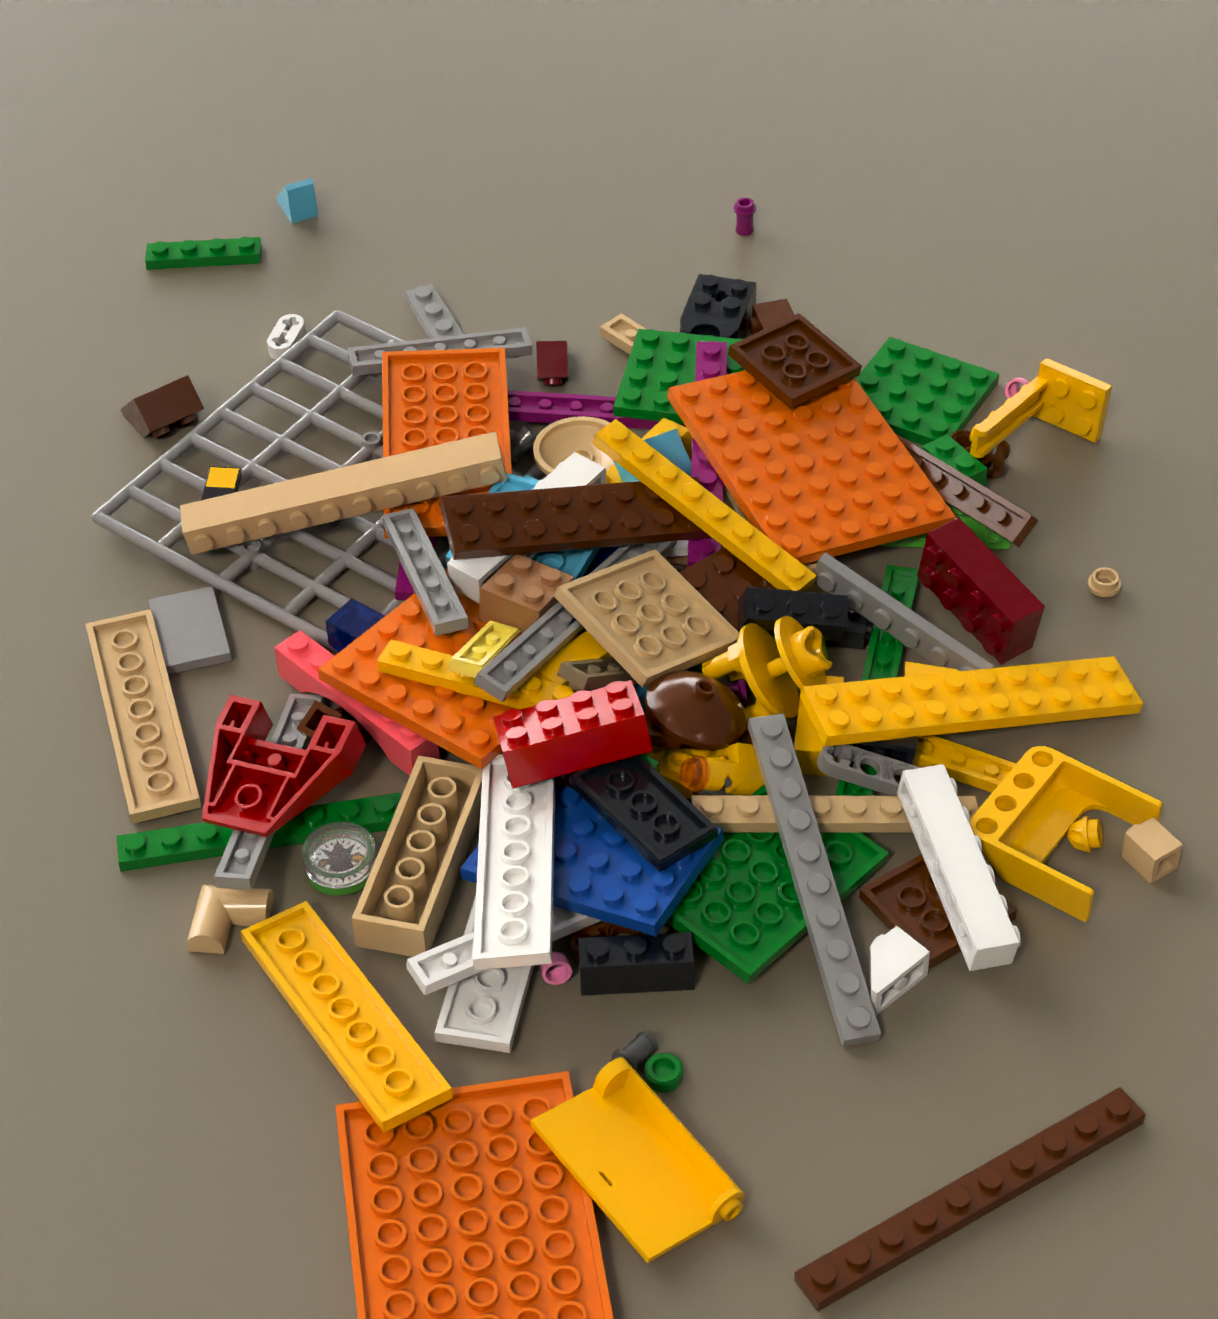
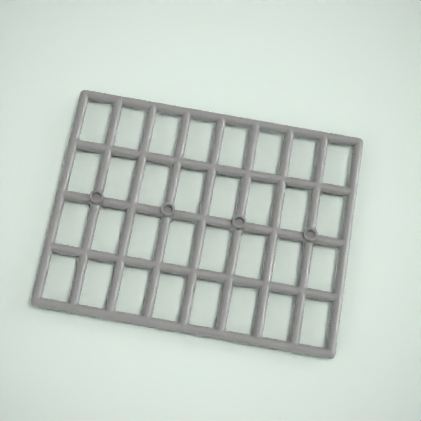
(252, 552)

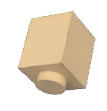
(1151, 850)

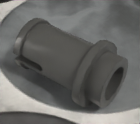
(521, 443)
(637, 1050)

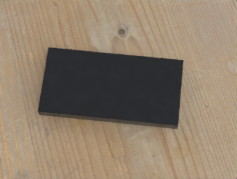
(645, 810)

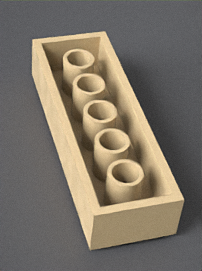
(420, 858)

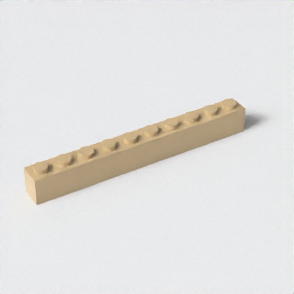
(342, 493)

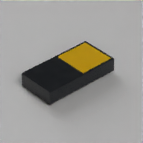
(221, 481)

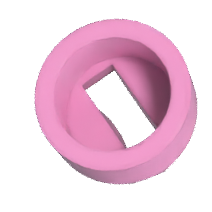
(1013, 386)
(558, 971)

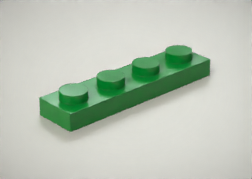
(203, 253)

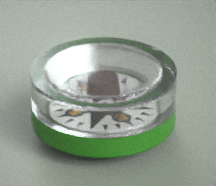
(338, 858)

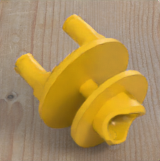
(773, 667)

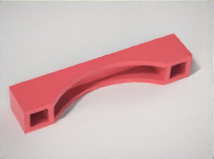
(299, 664)

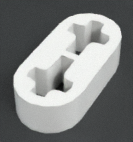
(285, 334)

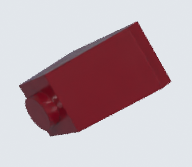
(552, 362)

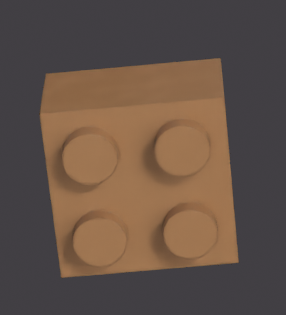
(520, 592)

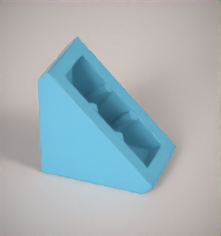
(298, 200)

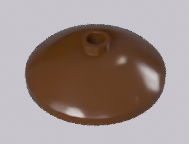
(696, 710)

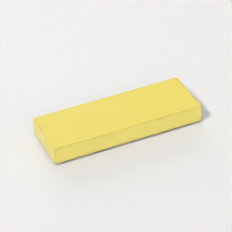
(483, 648)

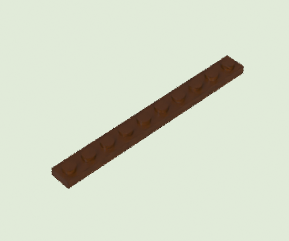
(967, 1199)

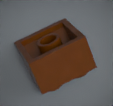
(163, 407)

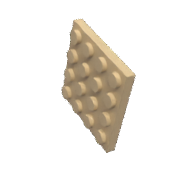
(647, 617)

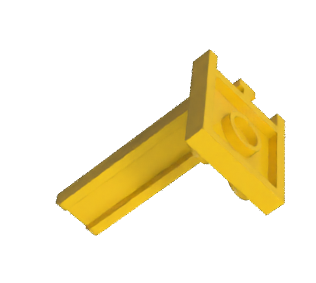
(1055, 396)

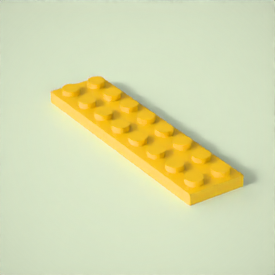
(346, 1016)

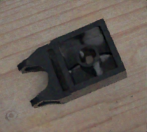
(719, 307)

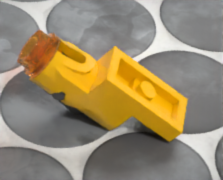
(728, 773)

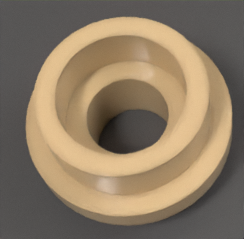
(1104, 582)

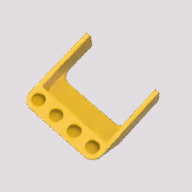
(1034, 813)

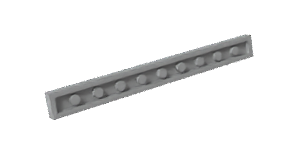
(546, 636)
(814, 881)

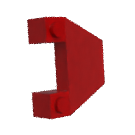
(266, 784)

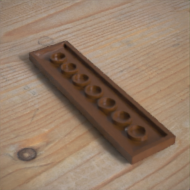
(561, 520)

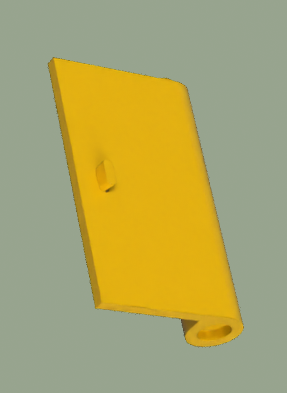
(639, 1162)

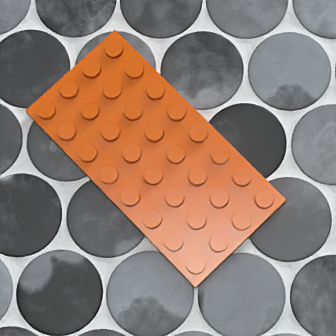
(439, 400)

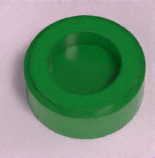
(663, 1072)

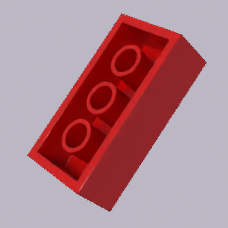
(572, 733)

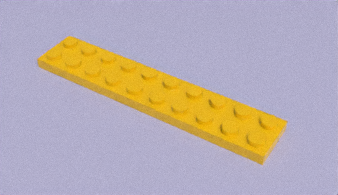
(969, 700)

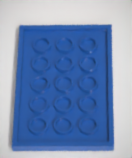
(605, 875)

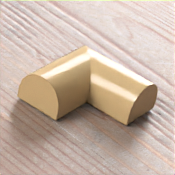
(225, 907)

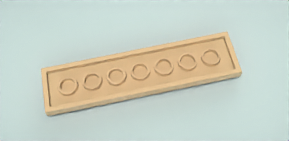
(142, 717)

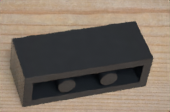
(820, 610)
(636, 963)

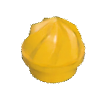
(1086, 834)

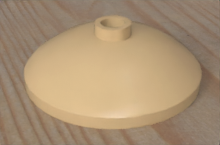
(568, 436)

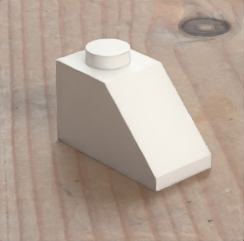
(895, 967)

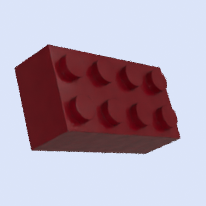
(980, 591)

